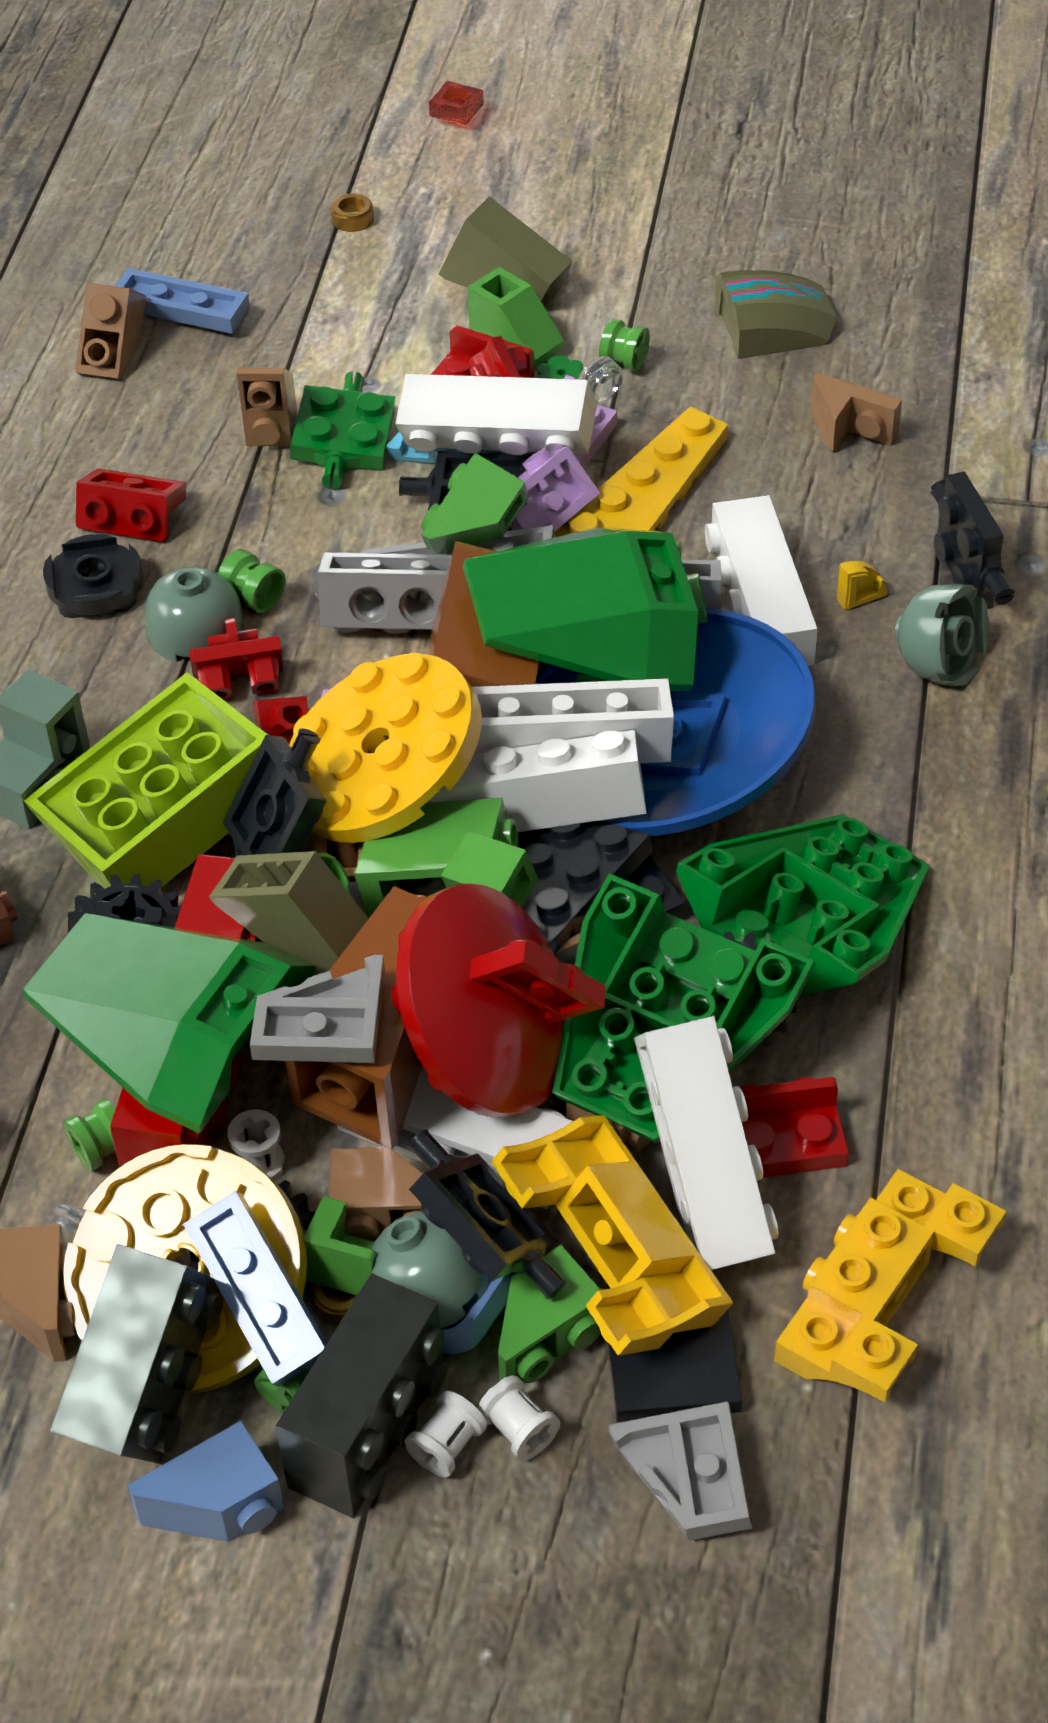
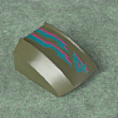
(772, 311)

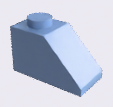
(211, 1489)

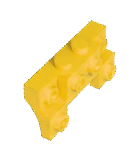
(625, 1228)
(868, 1275)

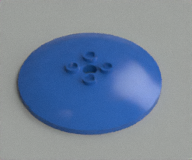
(732, 729)

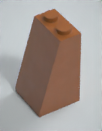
(458, 635)
(376, 1095)

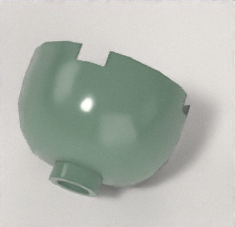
(187, 609)
(943, 633)
(429, 1263)

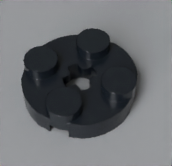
(77, 593)

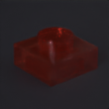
(456, 103)

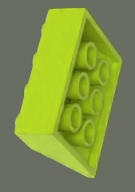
(152, 787)

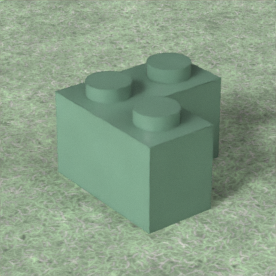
(41, 738)

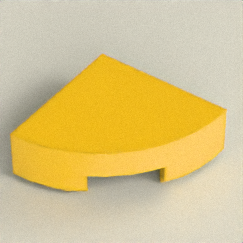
(859, 584)

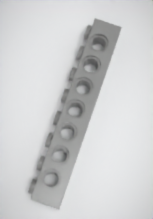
(397, 575)

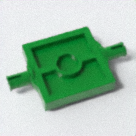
(342, 428)

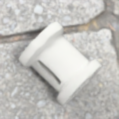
(263, 1138)
(518, 1418)
(445, 1433)

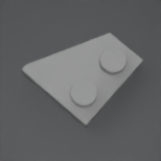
(321, 1018)
(689, 1467)

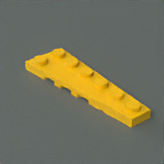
(654, 478)

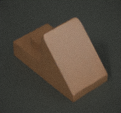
(850, 408)

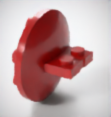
(486, 999)

